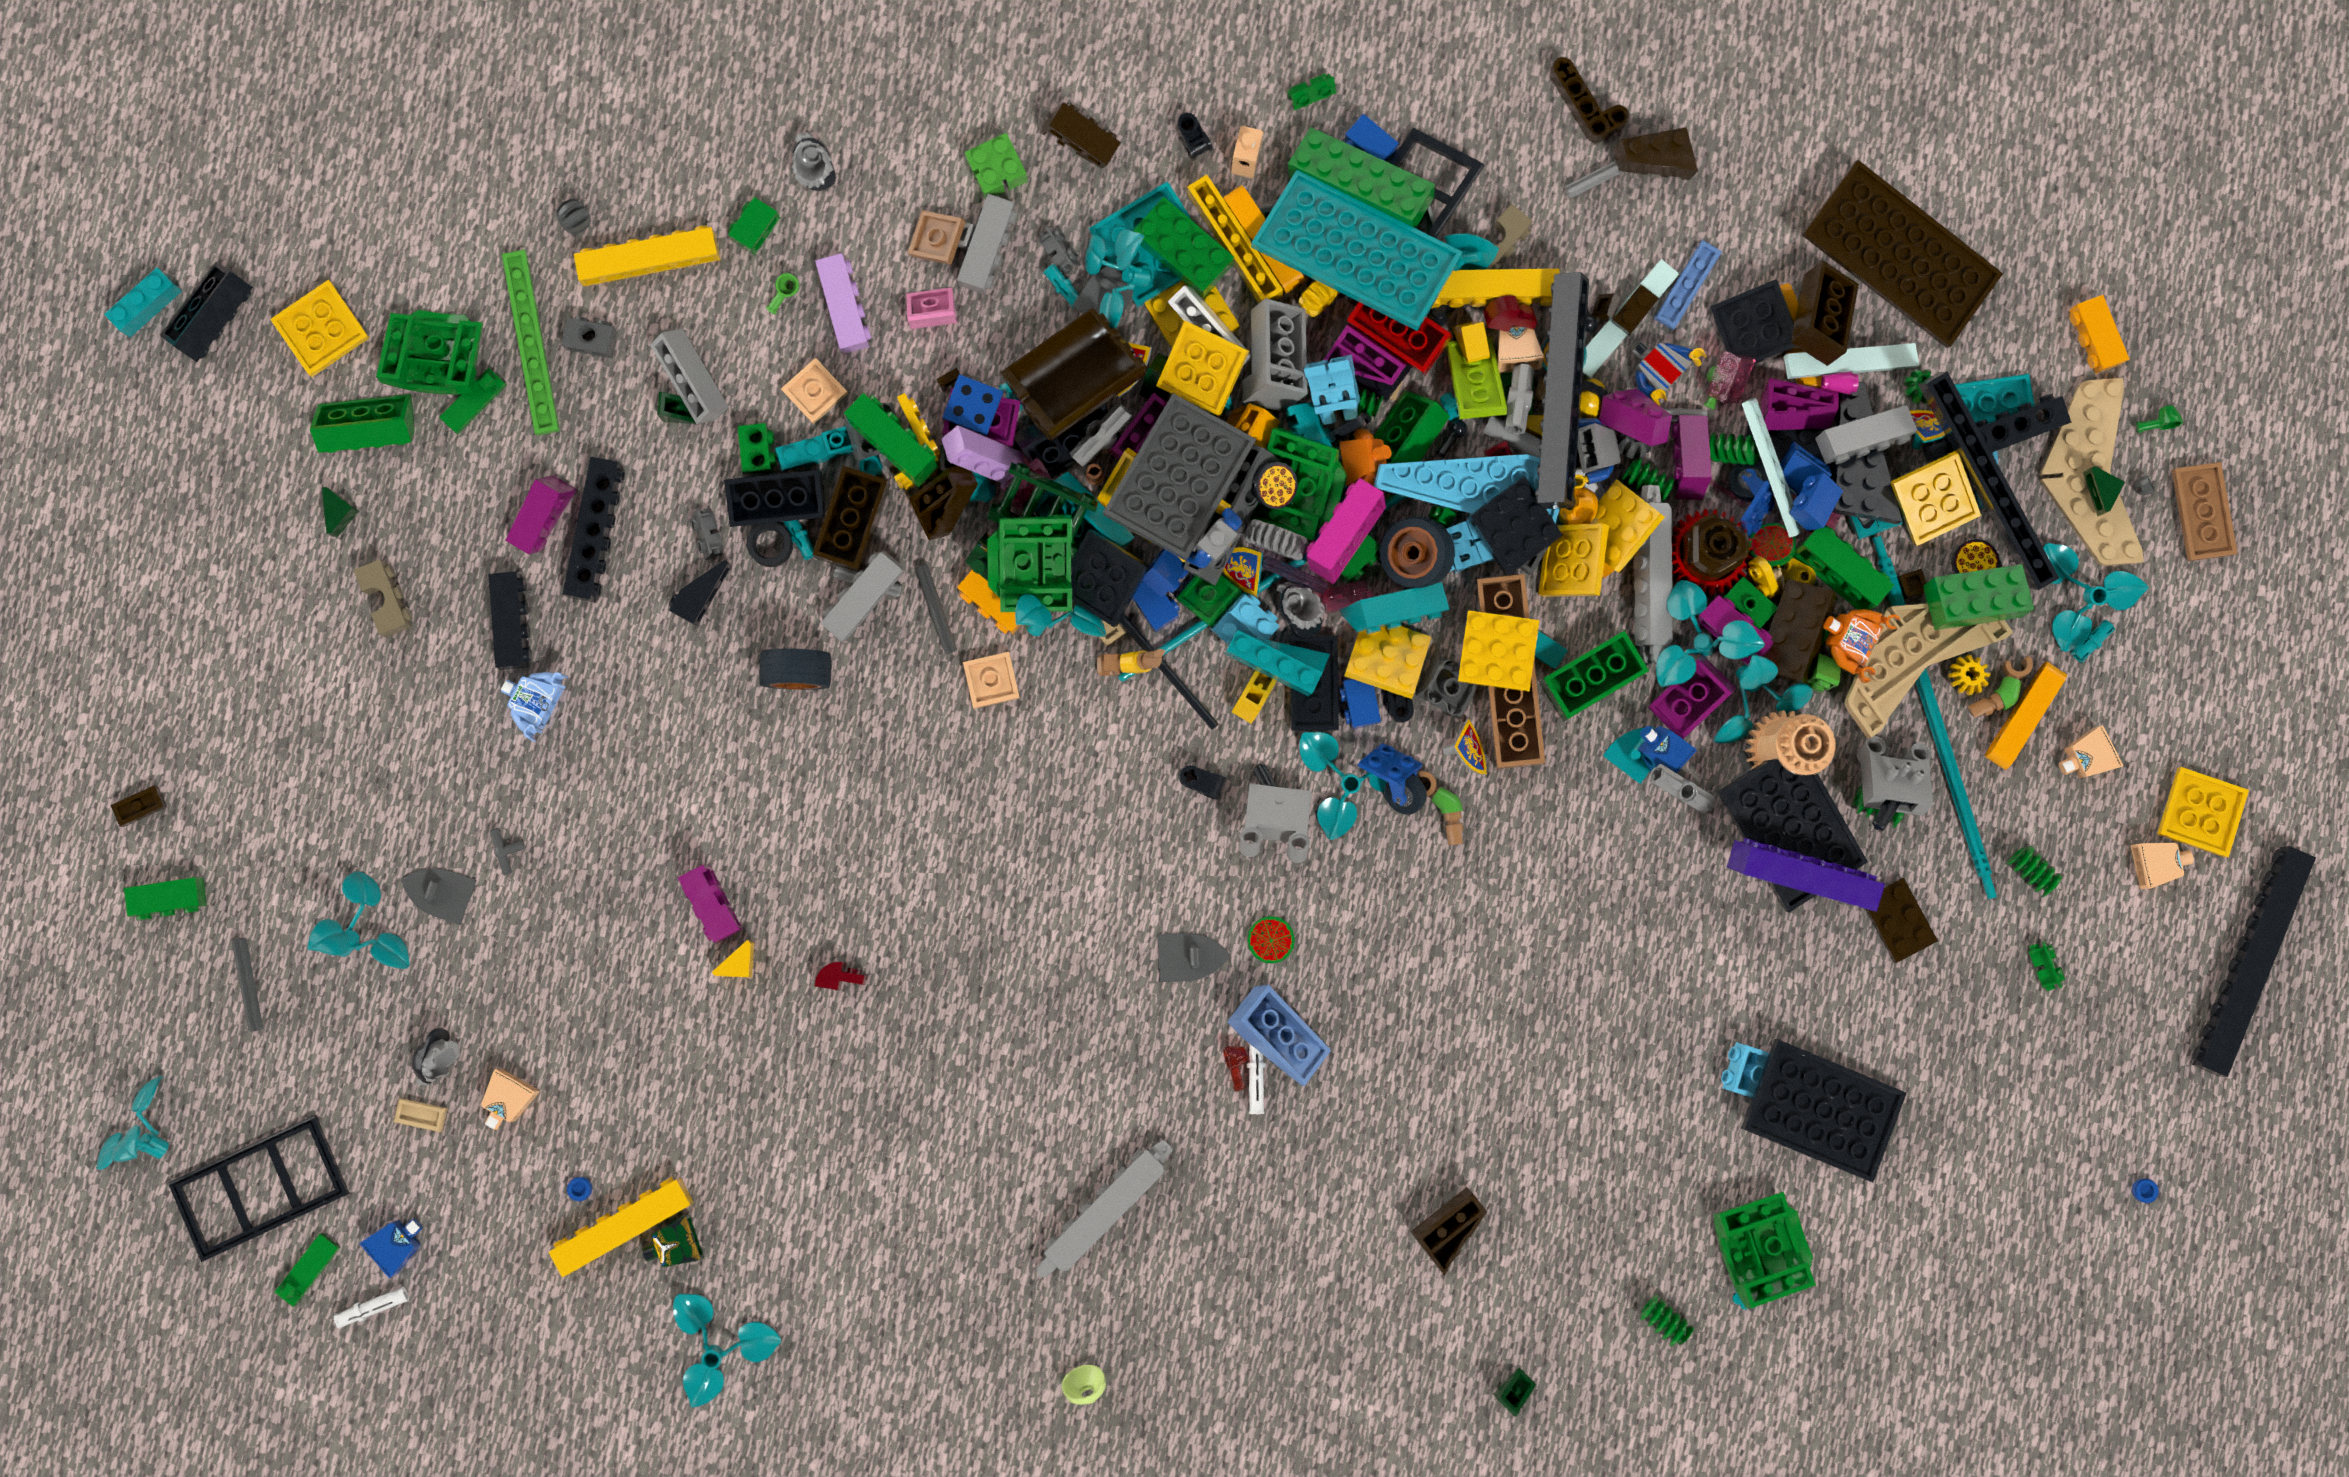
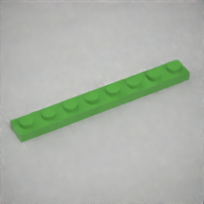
(530, 342)

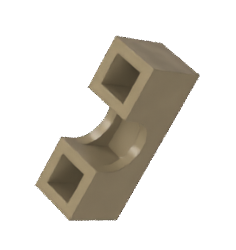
(1514, 227)
(392, 615)

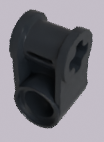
(1194, 140)
(1206, 782)

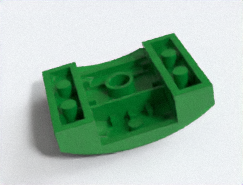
(430, 352)
(1319, 482)
(1031, 559)
(1764, 1250)

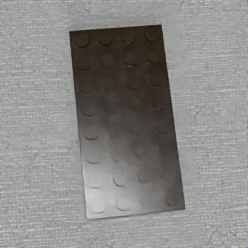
(1902, 254)

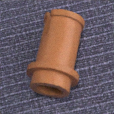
(1094, 480)

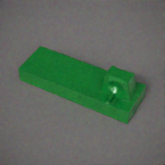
(471, 404)
(307, 1269)

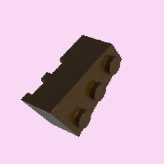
(1081, 134)
(1658, 153)
(943, 501)
(1449, 1228)

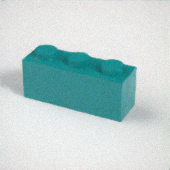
(143, 302)

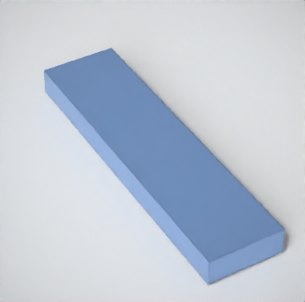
(1687, 285)

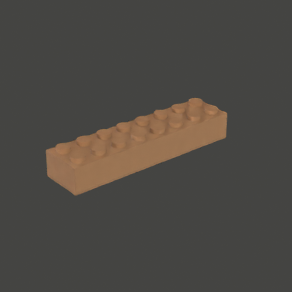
(1513, 712)

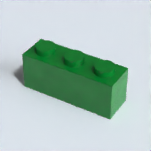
(165, 898)

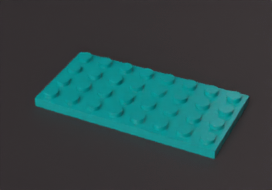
(1356, 250)

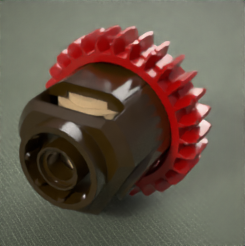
(1708, 550)

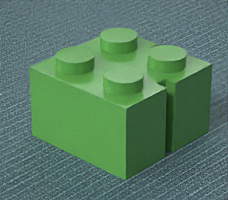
(996, 162)

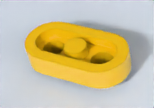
(1794, 571)
(1763, 577)

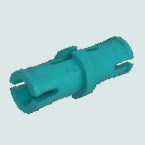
(1062, 285)
(801, 538)
(2093, 641)

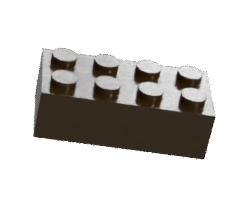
(1824, 313)
(851, 519)
(1799, 629)

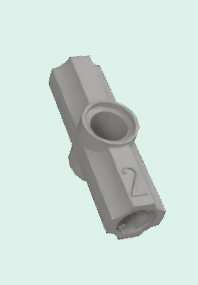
(1519, 399)
(1101, 434)
(1682, 789)

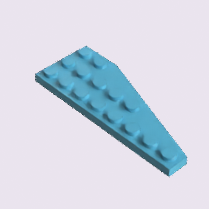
(1459, 482)

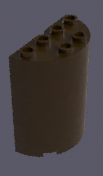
(1073, 373)

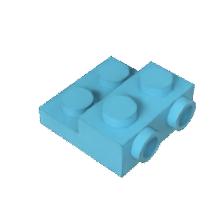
(1246, 617)
(1744, 1069)

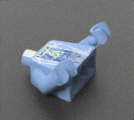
(533, 700)

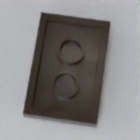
(1901, 922)

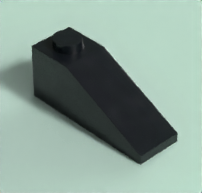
(697, 596)

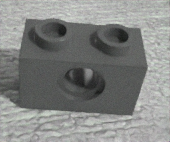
(601, 345)

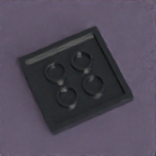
(1756, 322)
(1514, 526)
(1105, 577)

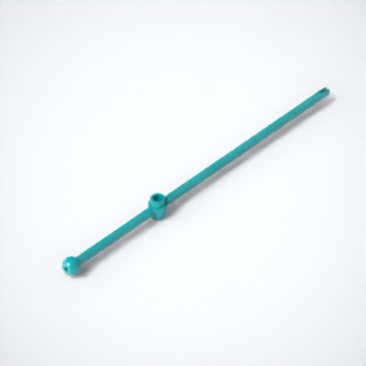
(1265, 583)

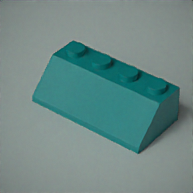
(1092, 520)

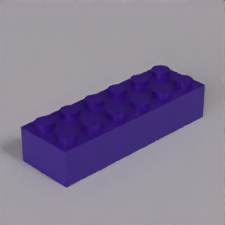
(1806, 873)

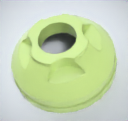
(1083, 1379)

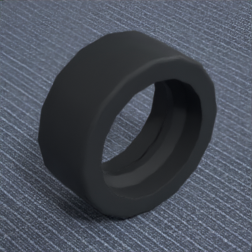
(775, 561)

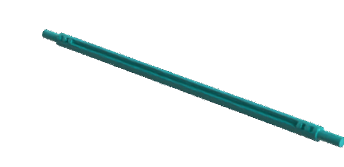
(1942, 741)

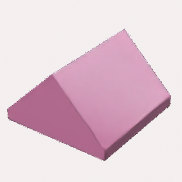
(931, 308)

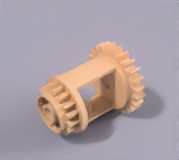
(1799, 742)

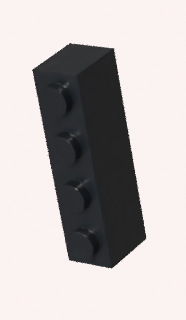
(509, 620)

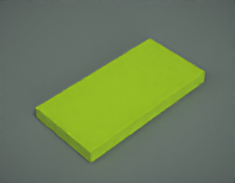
(1476, 383)

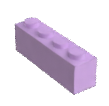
(842, 303)
(980, 454)

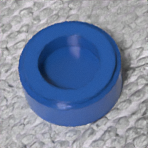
(579, 1189)
(2145, 1190)

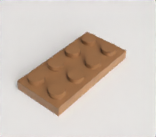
(2204, 511)

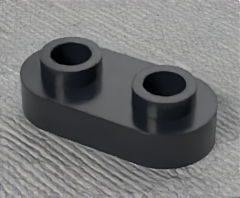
(1396, 701)

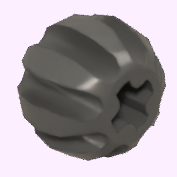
(573, 216)
(1632, 447)

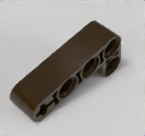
(1585, 99)

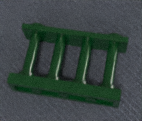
(1023, 472)

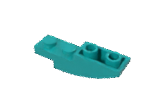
(814, 450)

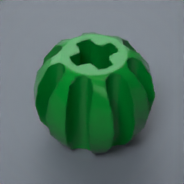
(1912, 385)

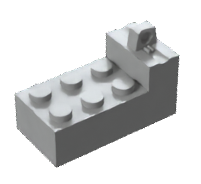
(1277, 356)

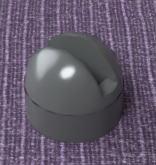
(2145, 484)

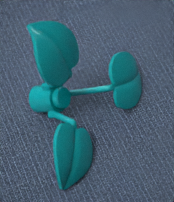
(1125, 250)
(2119, 591)
(1038, 618)
(1738, 637)
(1751, 678)
(1334, 815)
(331, 940)
(126, 1149)
(703, 1380)

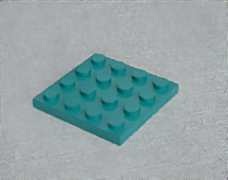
(1129, 218)

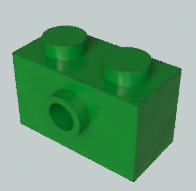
(1751, 602)

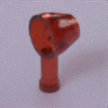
(1234, 1058)

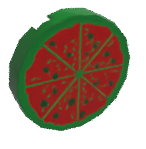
(1773, 544)
(1271, 939)

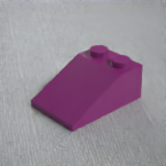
(1003, 424)
(1689, 703)

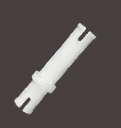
(1256, 1074)
(360, 1312)

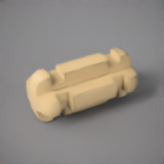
(1779, 579)

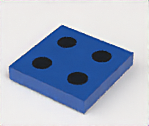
(972, 405)

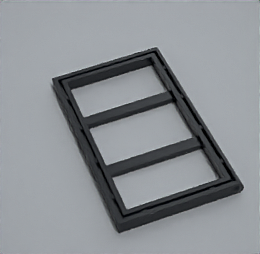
(1450, 153)
(298, 1210)

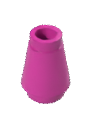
(1841, 382)

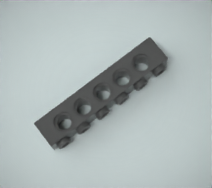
(1242, 502)

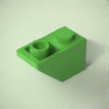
(1824, 674)

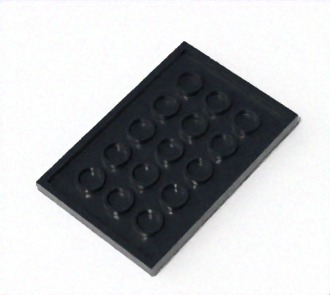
(1793, 815)
(1823, 1110)

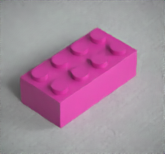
(1345, 530)

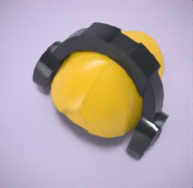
(1591, 398)

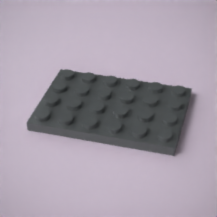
(1179, 477)

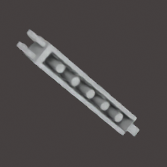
(1654, 583)
(1105, 1210)

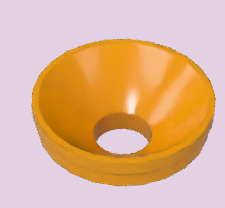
(1584, 509)

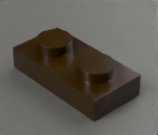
(1635, 310)
(138, 806)

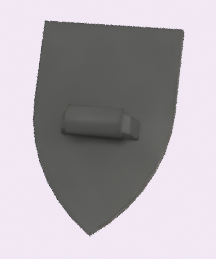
(1098, 285)
(440, 893)
(1188, 957)

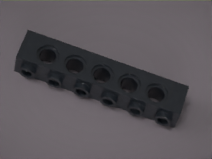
(2054, 413)
(598, 470)

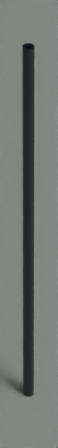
(1164, 668)

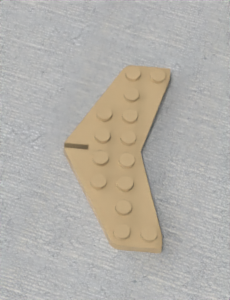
(2087, 444)
(1902, 657)

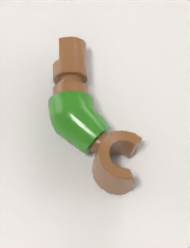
(2006, 694)
(1449, 805)

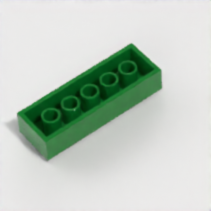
(1363, 177)

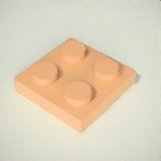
(814, 391)
(991, 680)

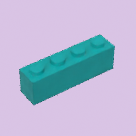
(1308, 424)
(1396, 608)
(1285, 663)

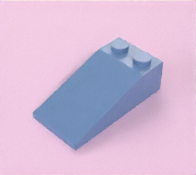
(1279, 1033)

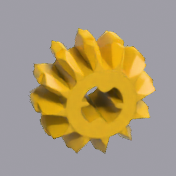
(1317, 298)
(1966, 683)

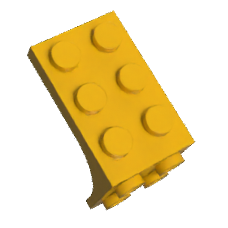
(921, 431)

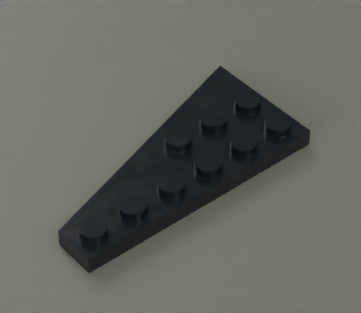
(1863, 479)

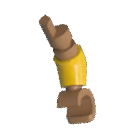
(1130, 662)

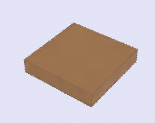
(936, 237)

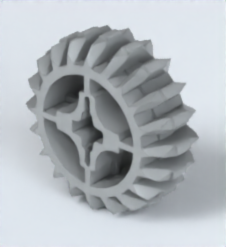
(1276, 539)

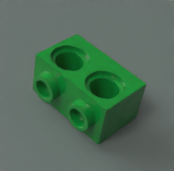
(750, 450)

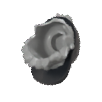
(812, 163)
(1300, 609)
(434, 1056)

